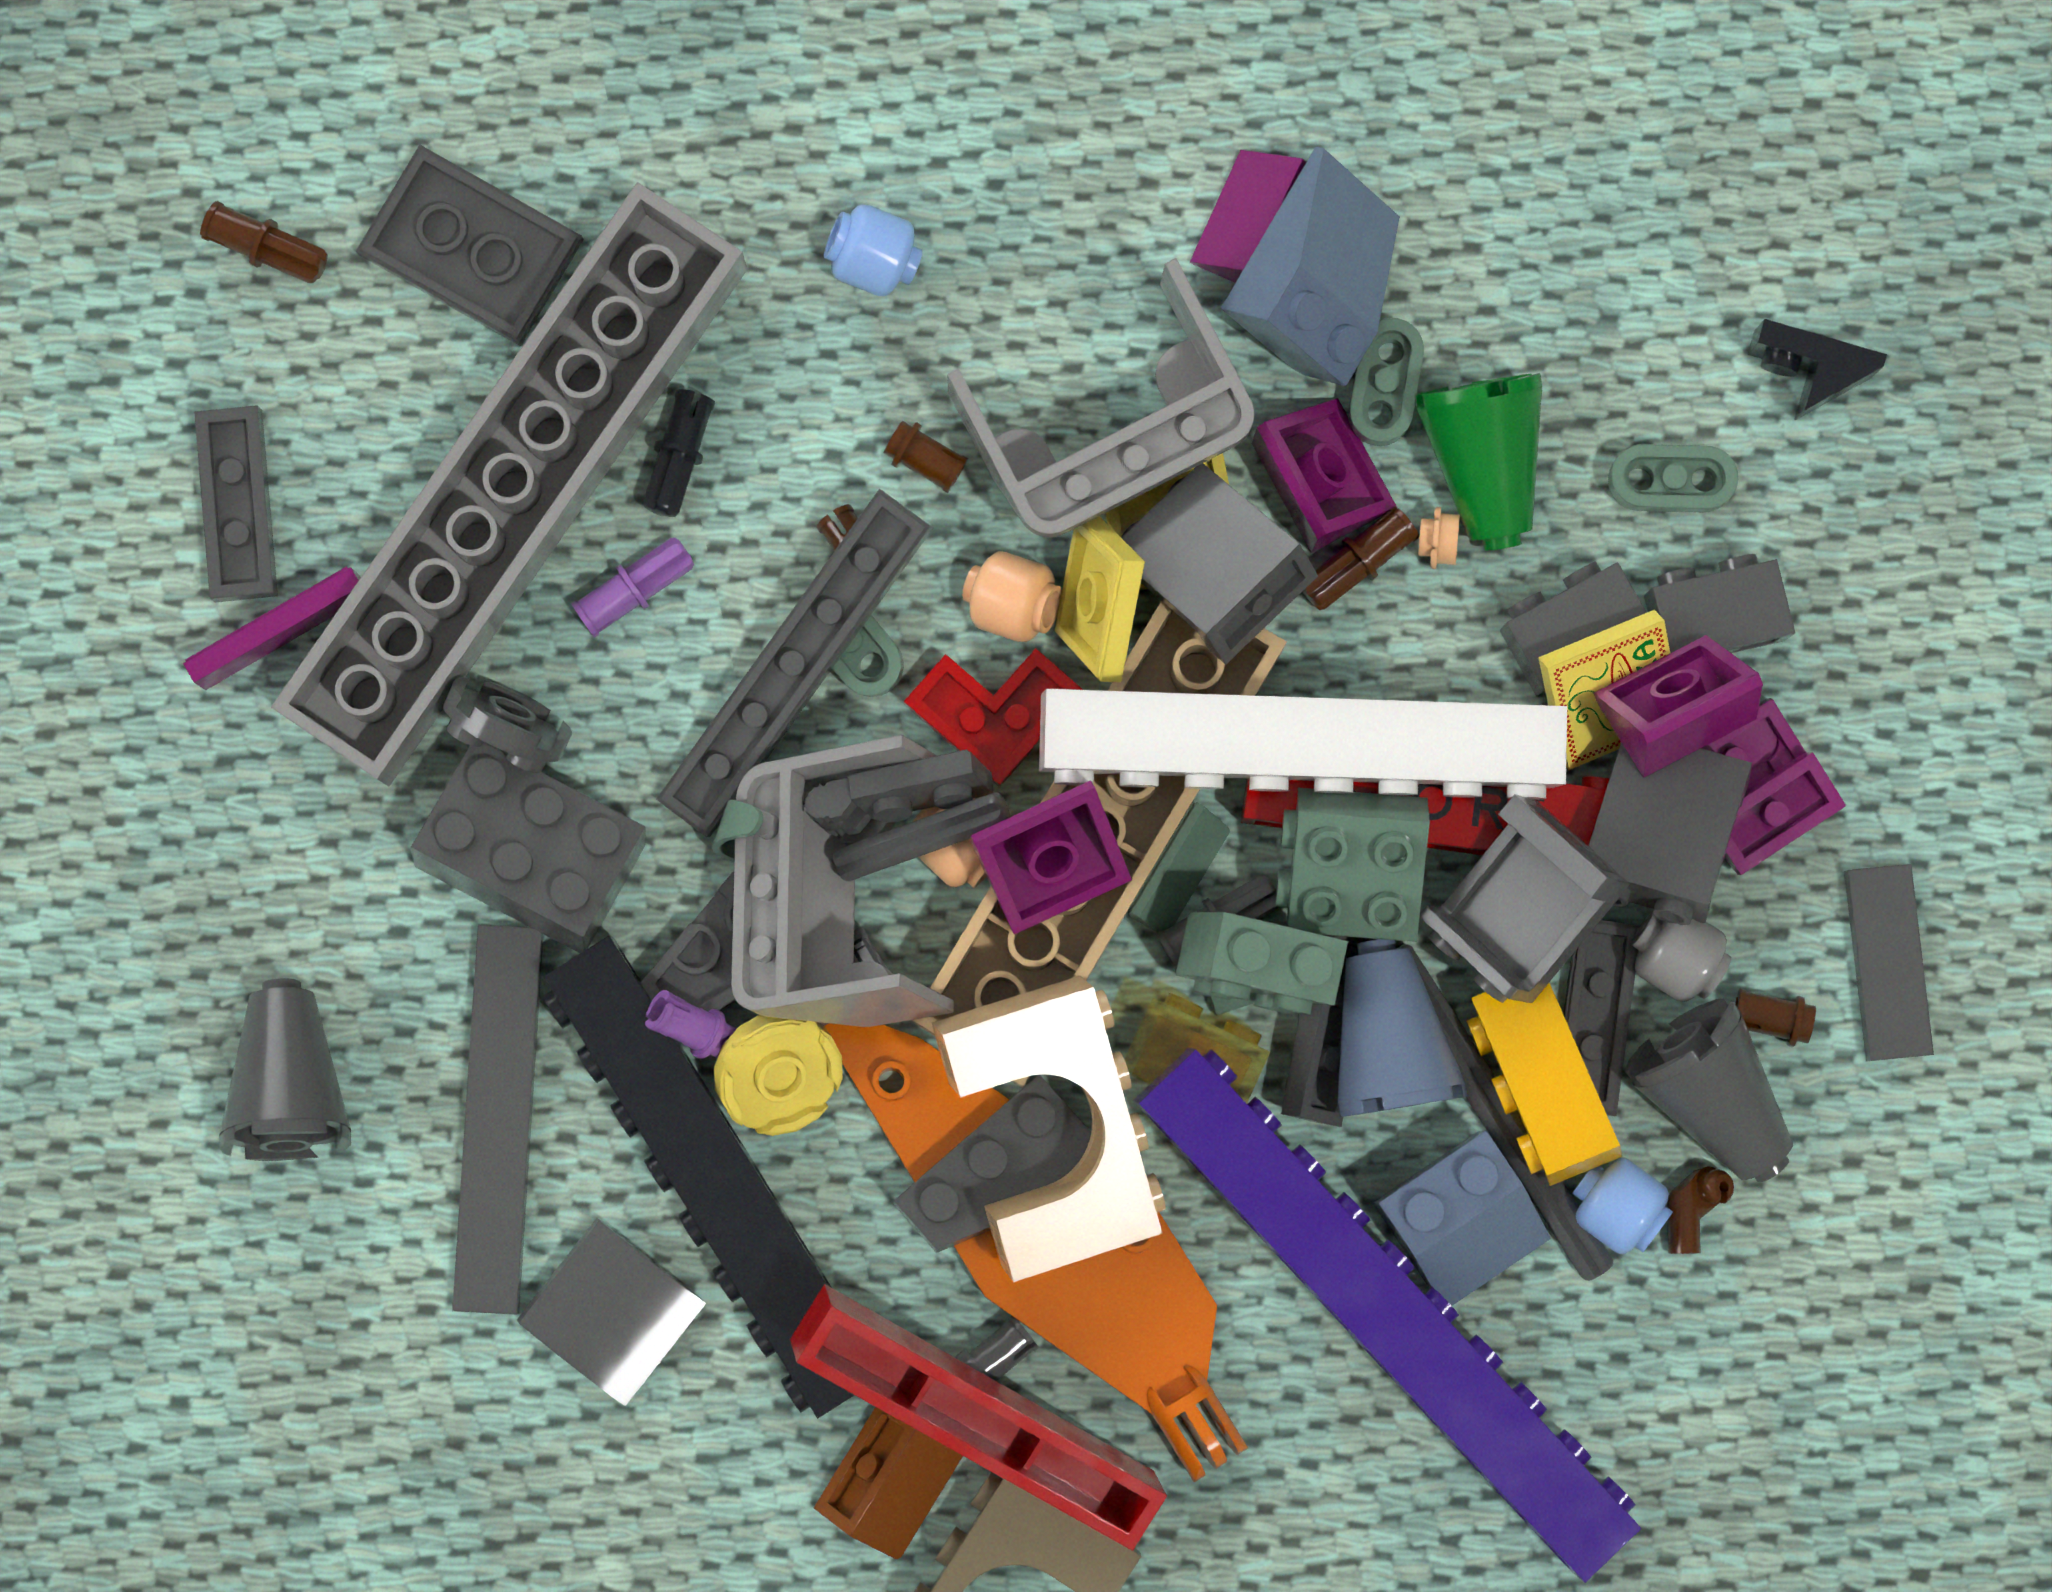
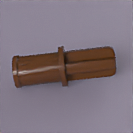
(263, 243)
(1361, 558)

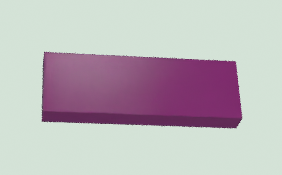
(271, 630)

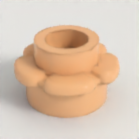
(1439, 538)

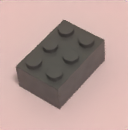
(529, 847)

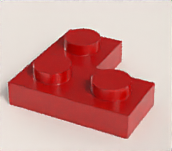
(993, 728)

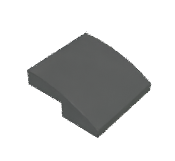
(610, 1312)

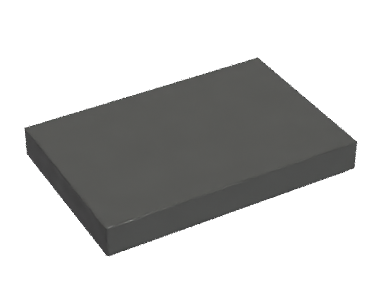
(469, 245)

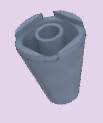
(1391, 1036)

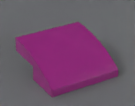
(1784, 792)

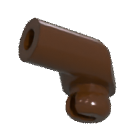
(1691, 1202)

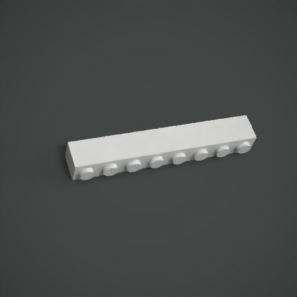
(1302, 740)

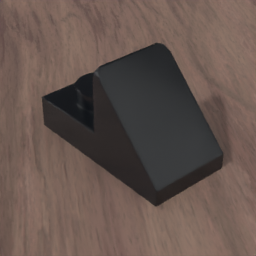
(1830, 363)

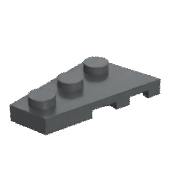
(701, 957)
(1014, 1151)

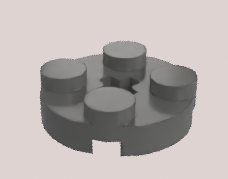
(505, 722)

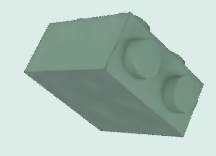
(1354, 864)
(1276, 962)

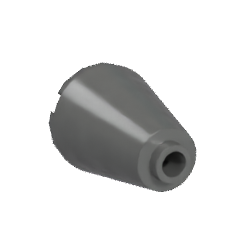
(283, 1080)
(1716, 1089)

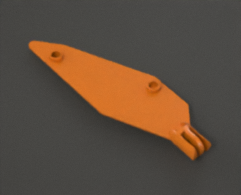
(1123, 1314)

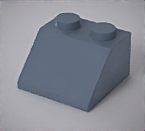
(1463, 1218)

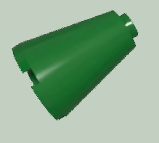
(1488, 452)

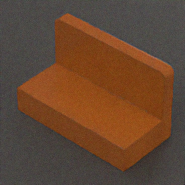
(887, 1484)

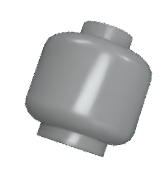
(1681, 957)

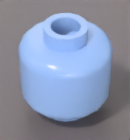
(872, 250)
(1622, 1206)

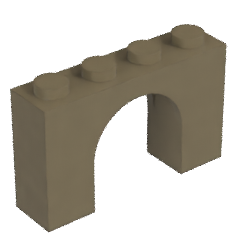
(1030, 1533)

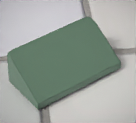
(1179, 869)

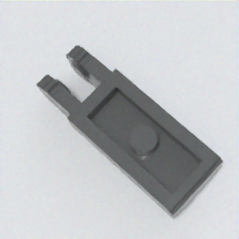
(897, 791)

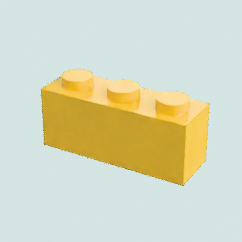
(1546, 1085)

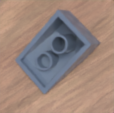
(1319, 273)

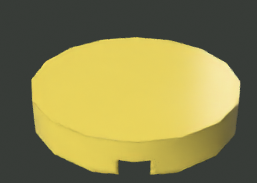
(777, 1074)

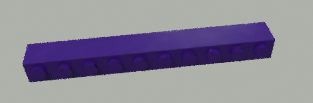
(1388, 1313)

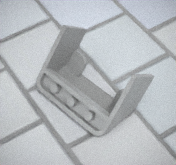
(1202, 419)
(797, 911)

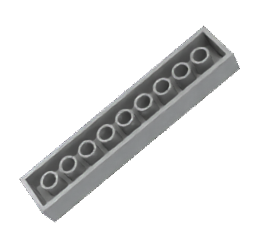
(512, 484)

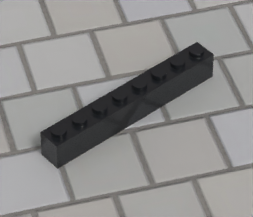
(696, 1155)

